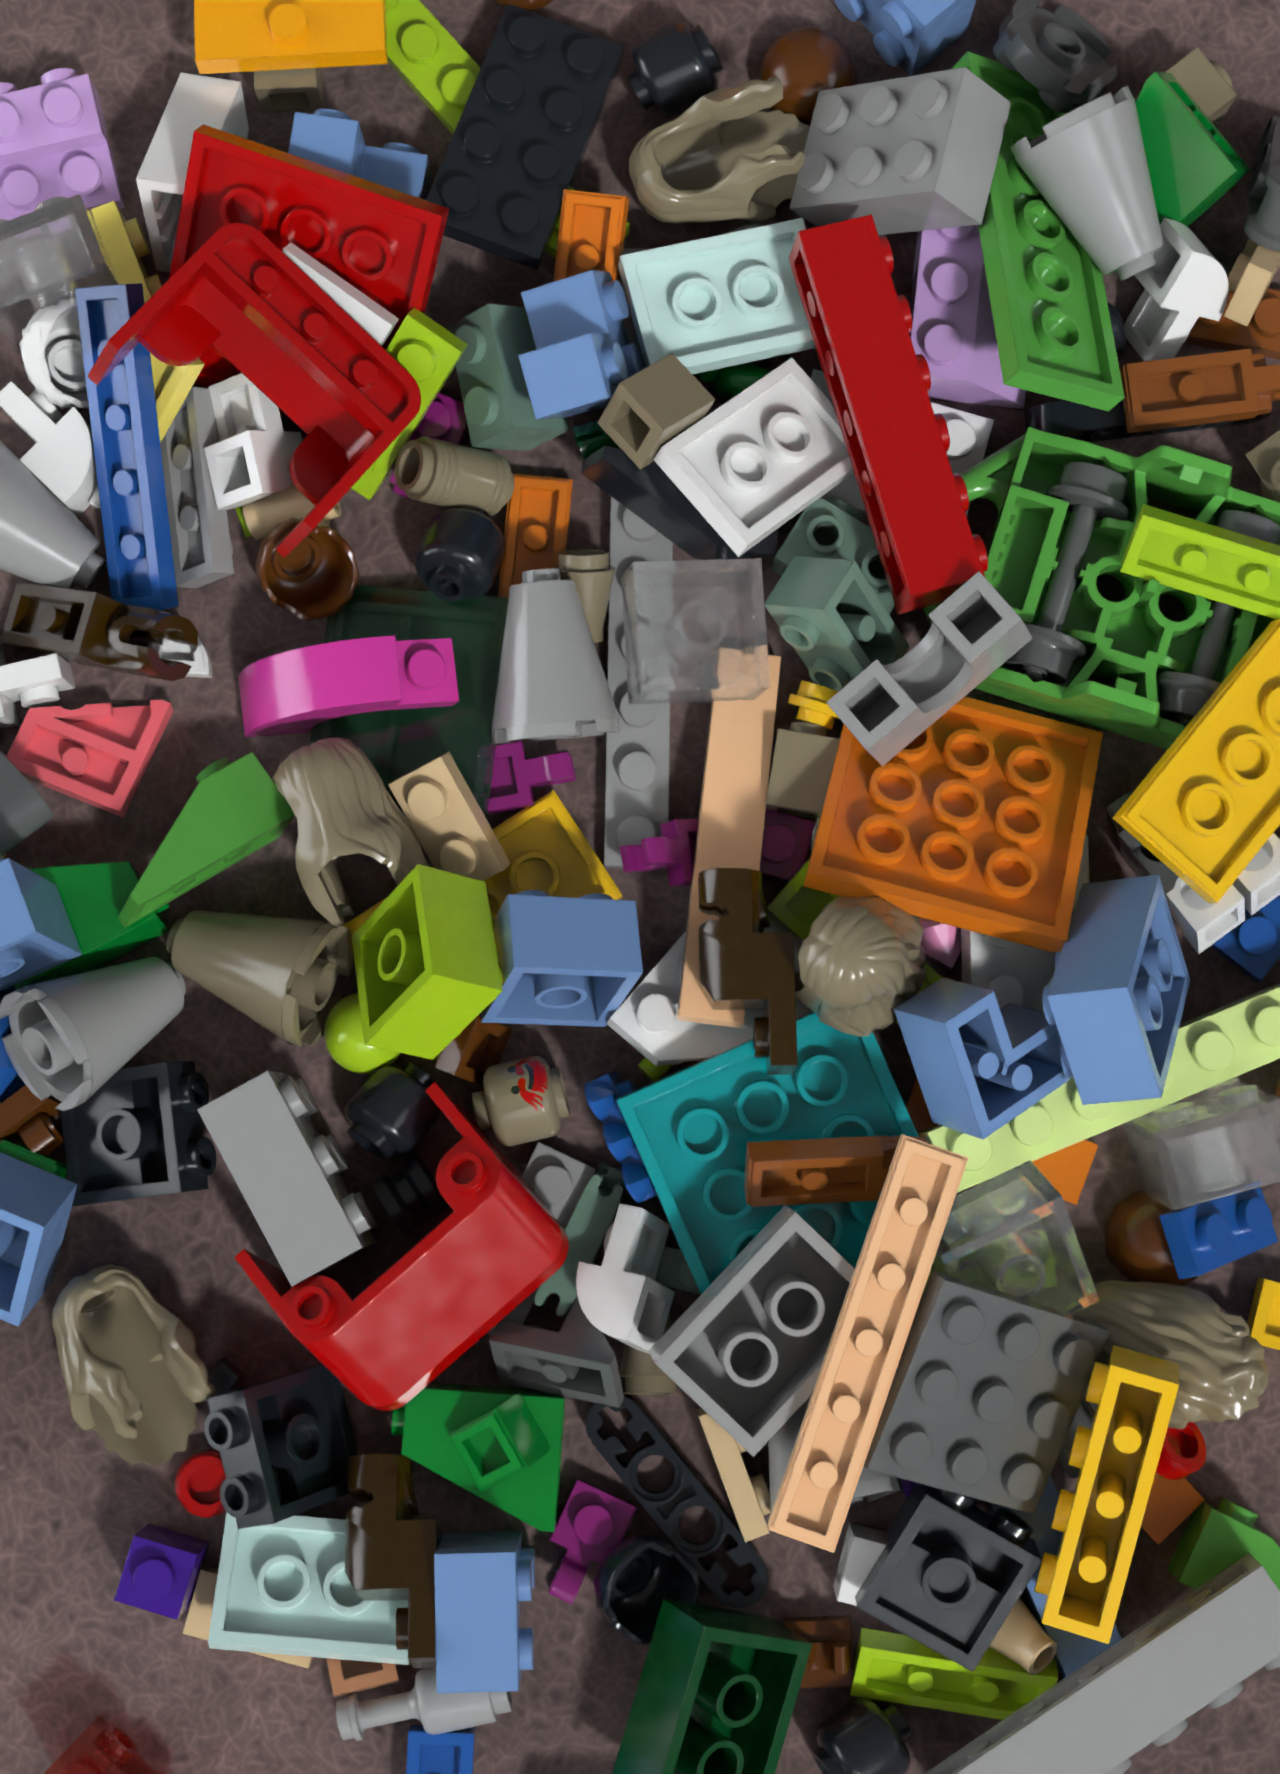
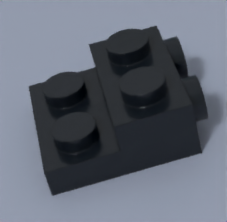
(140, 1135)
(281, 1445)
(950, 1573)

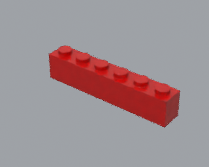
(886, 412)

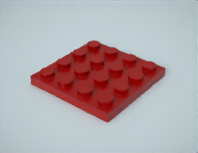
(354, 227)

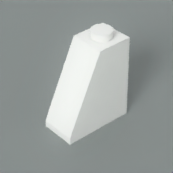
(164, 169)

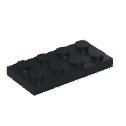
(524, 134)

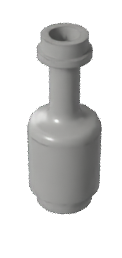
(435, 1710)

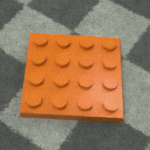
(964, 823)

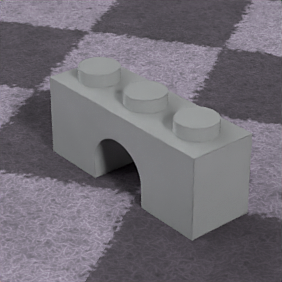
(966, 644)

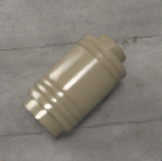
(454, 475)

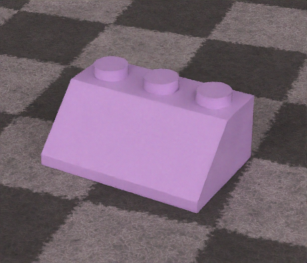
(956, 320)

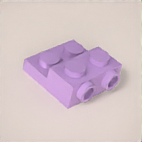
(54, 145)

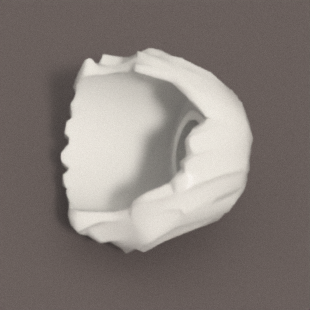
(54, 355)

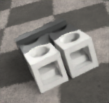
(1203, 921)

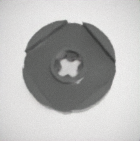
(1055, 54)

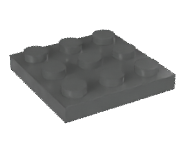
(984, 1393)

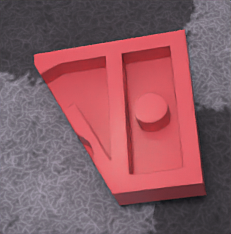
(91, 750)

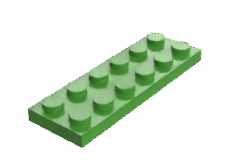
(1040, 280)

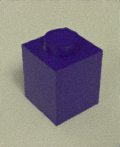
(161, 1571)

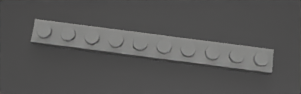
(641, 750)

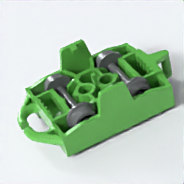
(1073, 513)

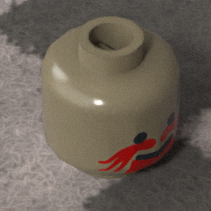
(521, 1101)

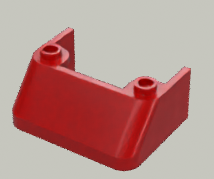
(291, 346)
(441, 1291)

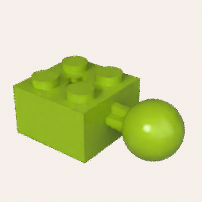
(420, 972)

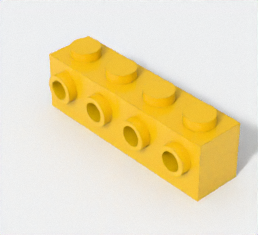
(1110, 1493)

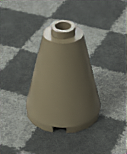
(266, 967)

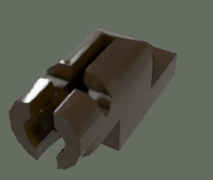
(95, 630)
(746, 966)
(390, 1552)

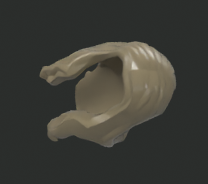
(721, 158)
(342, 813)
(860, 964)
(1218, 1360)
(128, 1365)

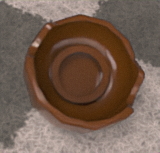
(806, 64)
(313, 577)
(1138, 1242)

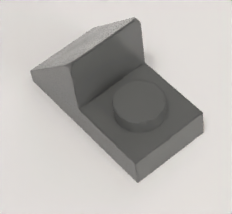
(563, 1363)

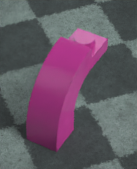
(345, 678)

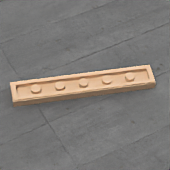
(728, 821)
(867, 1343)

